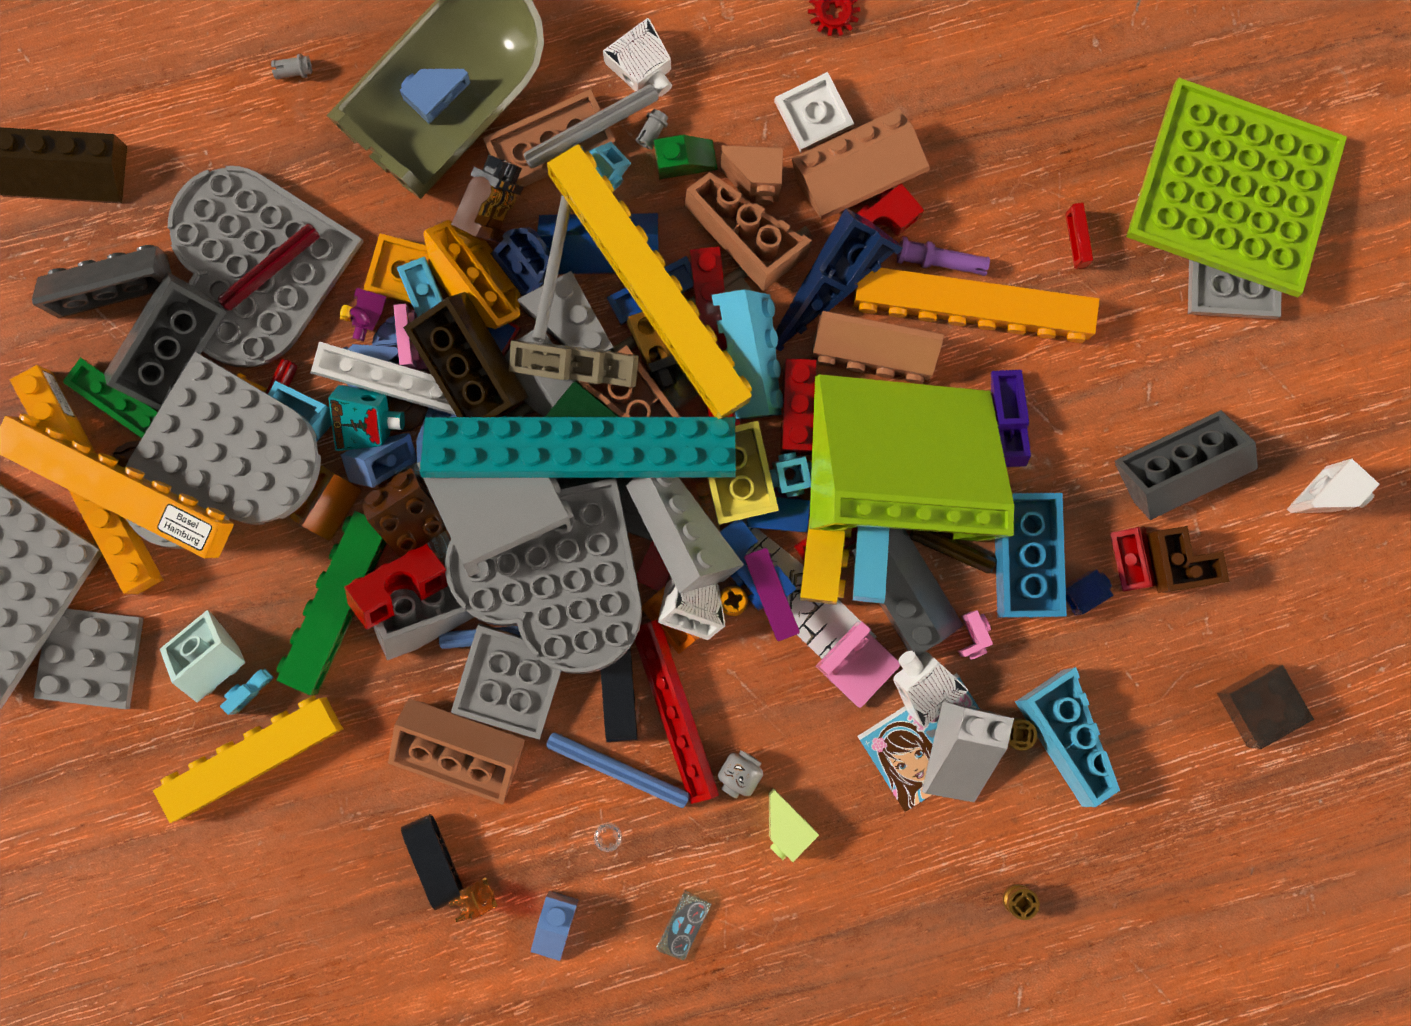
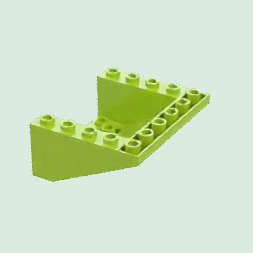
(908, 459)

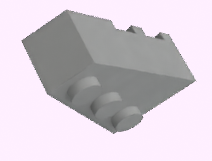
(571, 316)

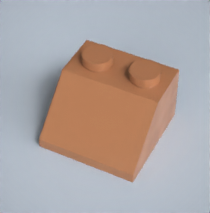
(754, 171)

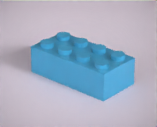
(1033, 559)

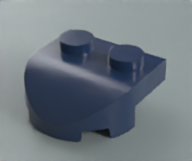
(523, 258)

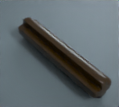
(954, 550)

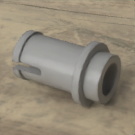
(292, 67)
(652, 128)

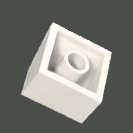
(1336, 489)

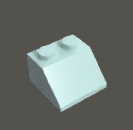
(201, 657)

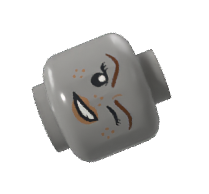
(740, 774)

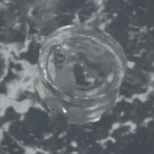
(598, 839)

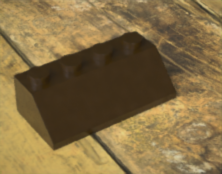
(62, 165)
(465, 359)

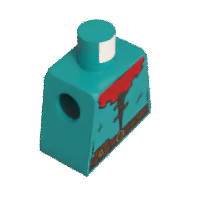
(361, 418)

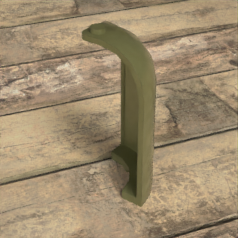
(488, 39)

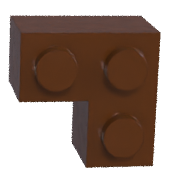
(1177, 567)

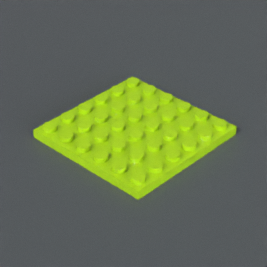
(1237, 187)

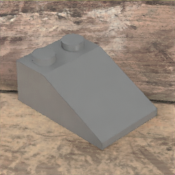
(965, 751)

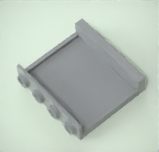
(496, 513)

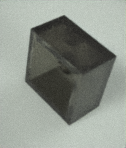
(1265, 706)

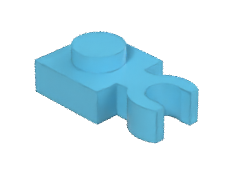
(241, 695)

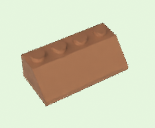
(860, 164)
(876, 347)
(455, 750)

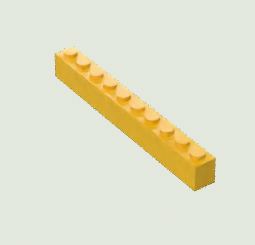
(649, 283)

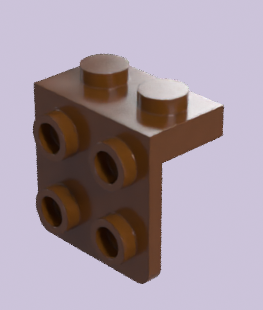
(403, 513)

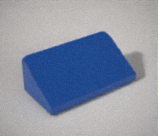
(792, 516)

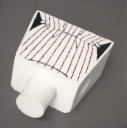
(640, 58)
(694, 611)
(925, 685)

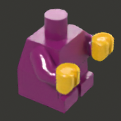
(365, 313)

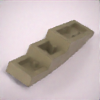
(573, 363)

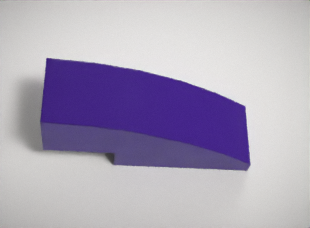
(1011, 415)

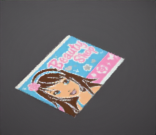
(903, 750)

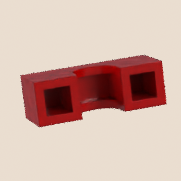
(894, 209)
(798, 406)
(416, 571)

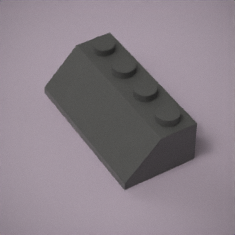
(101, 282)
(163, 341)
(1187, 464)
(914, 597)

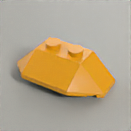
(465, 265)

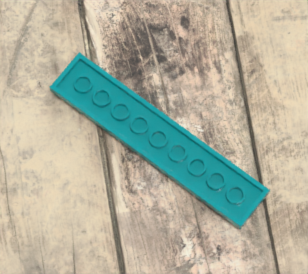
(578, 447)

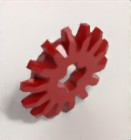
(844, 16)

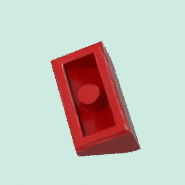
(1133, 558)

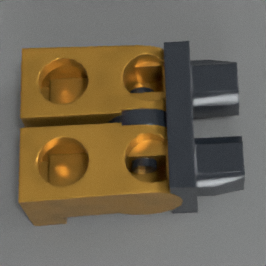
(653, 351)

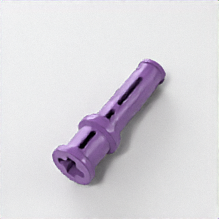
(929, 255)

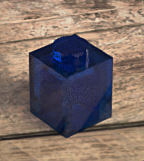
(1088, 592)

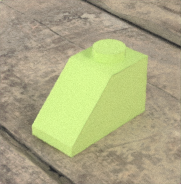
(787, 828)

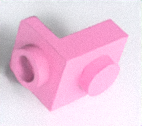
(978, 630)

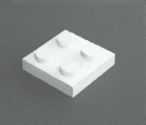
(814, 112)

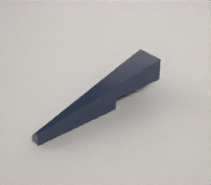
(846, 258)

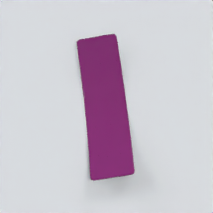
(771, 594)

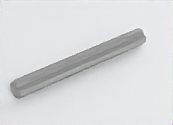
(591, 126)

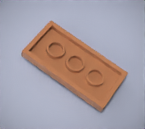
(526, 134)

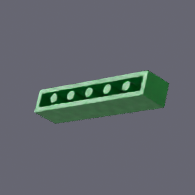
(329, 613)

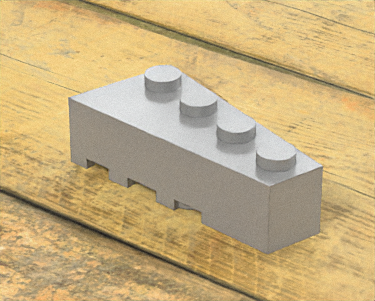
(683, 533)

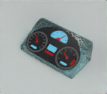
(683, 925)

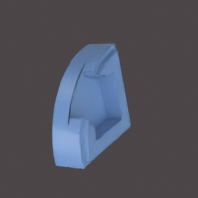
(386, 334)

